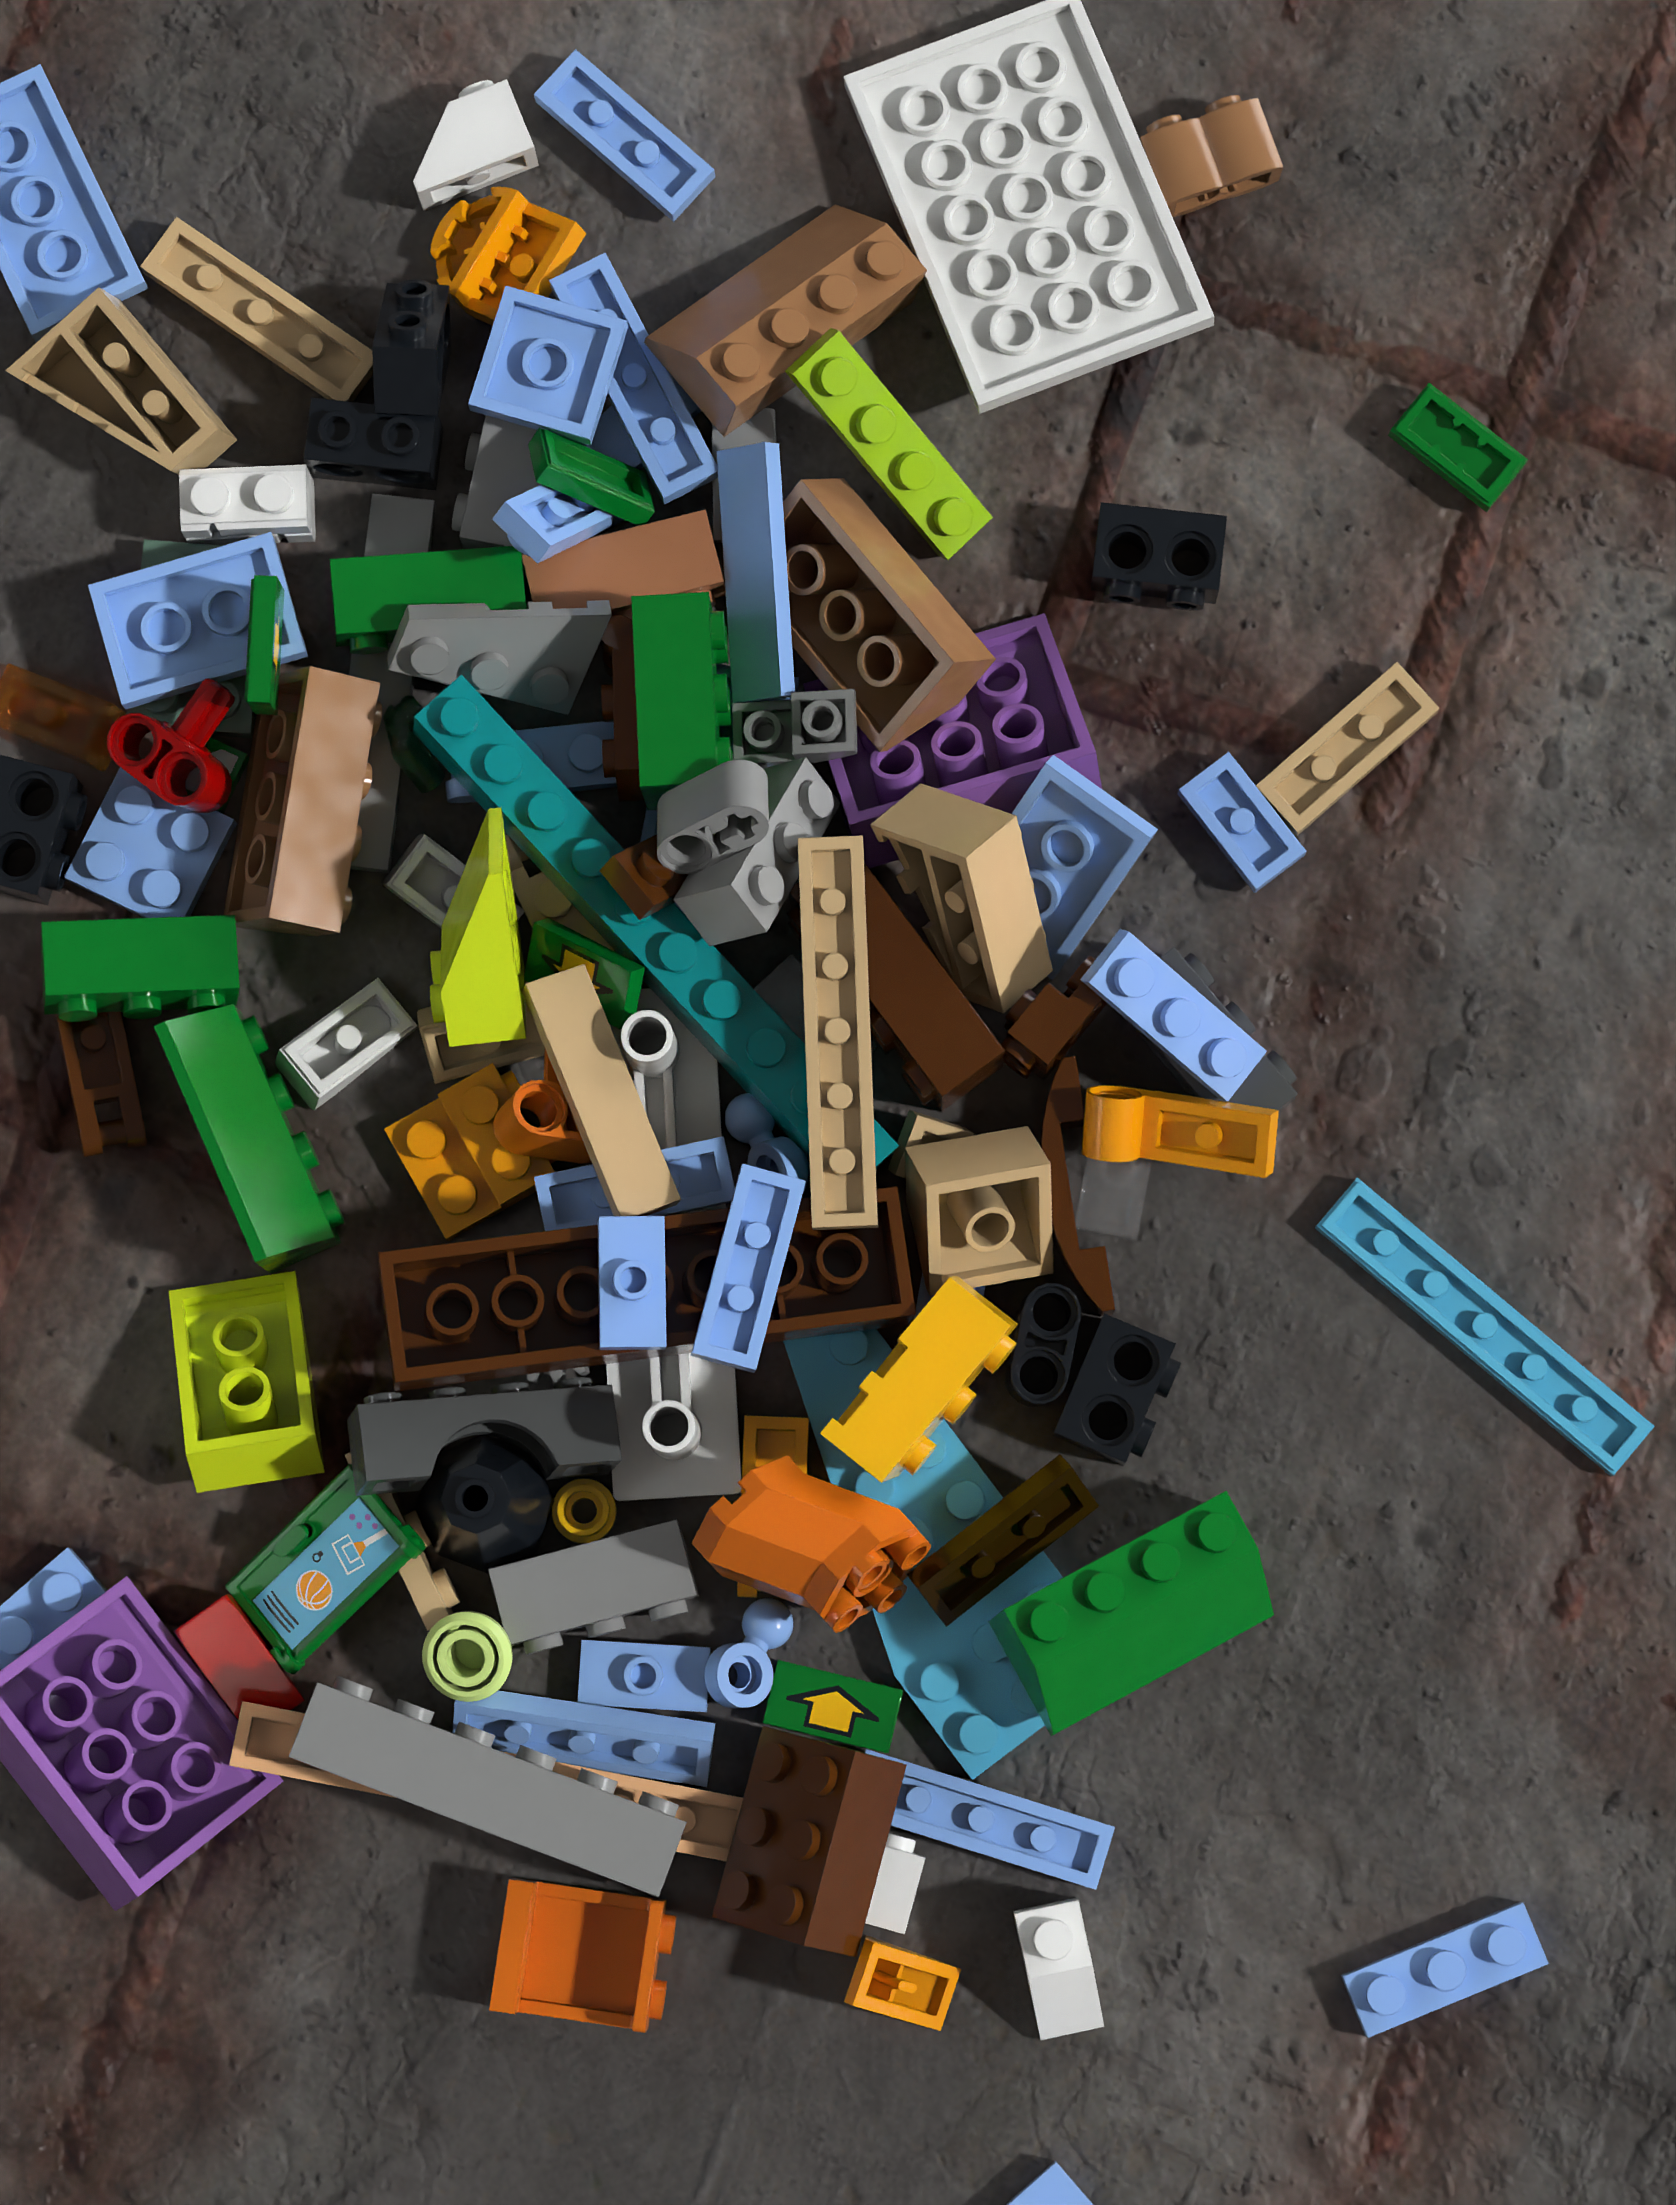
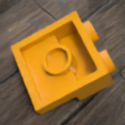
(458, 1158)

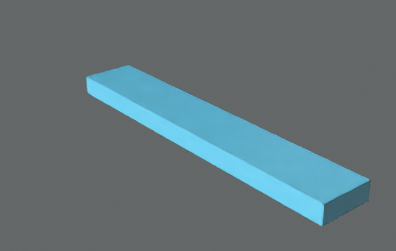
(1484, 1327)

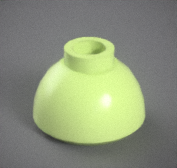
(467, 1656)

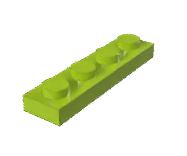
(888, 443)

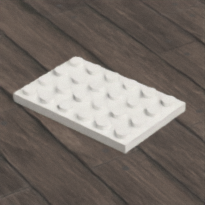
(1028, 201)

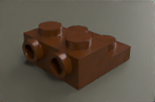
(1049, 1024)

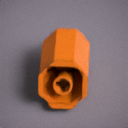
(812, 1543)

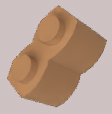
(1212, 155)

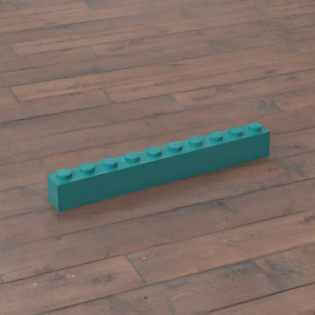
(677, 961)

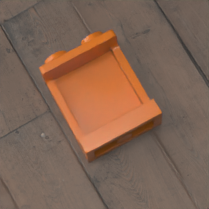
(581, 1954)

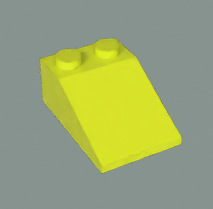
(481, 952)
(245, 1382)

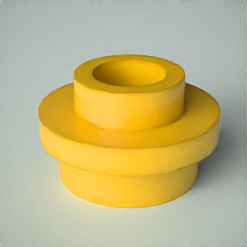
(563, 1510)

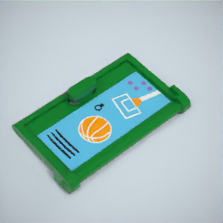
(311, 1585)

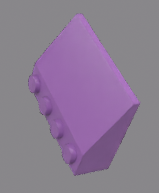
(980, 748)
(122, 1744)

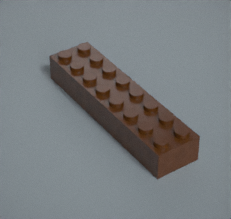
(535, 1296)

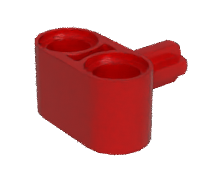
(177, 750)

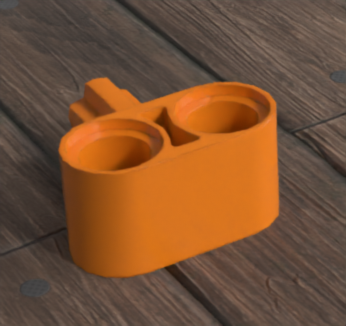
(558, 1133)

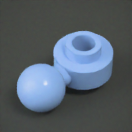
(752, 1124)
(766, 1627)

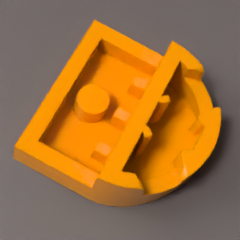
(500, 245)

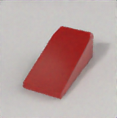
(237, 1658)

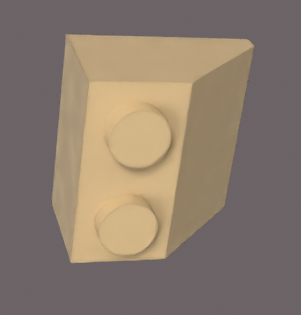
(981, 1208)

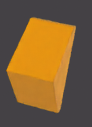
(902, 1984)

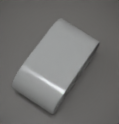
(712, 816)

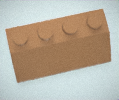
(747, 331)
(872, 615)
(304, 805)

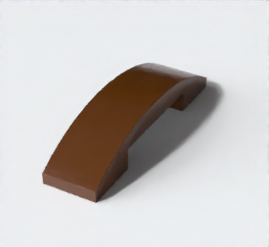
(1085, 1266)

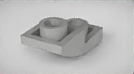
(808, 725)

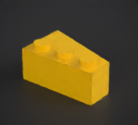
(923, 1382)

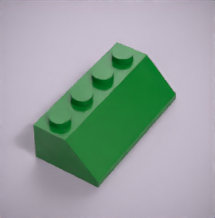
(250, 1136)
(1136, 1613)

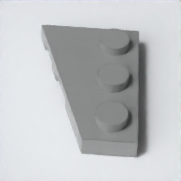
(511, 654)

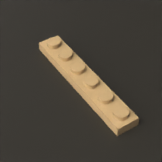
(837, 1033)

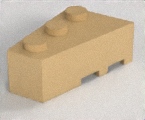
(124, 383)
(975, 890)

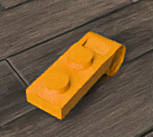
(1179, 1130)

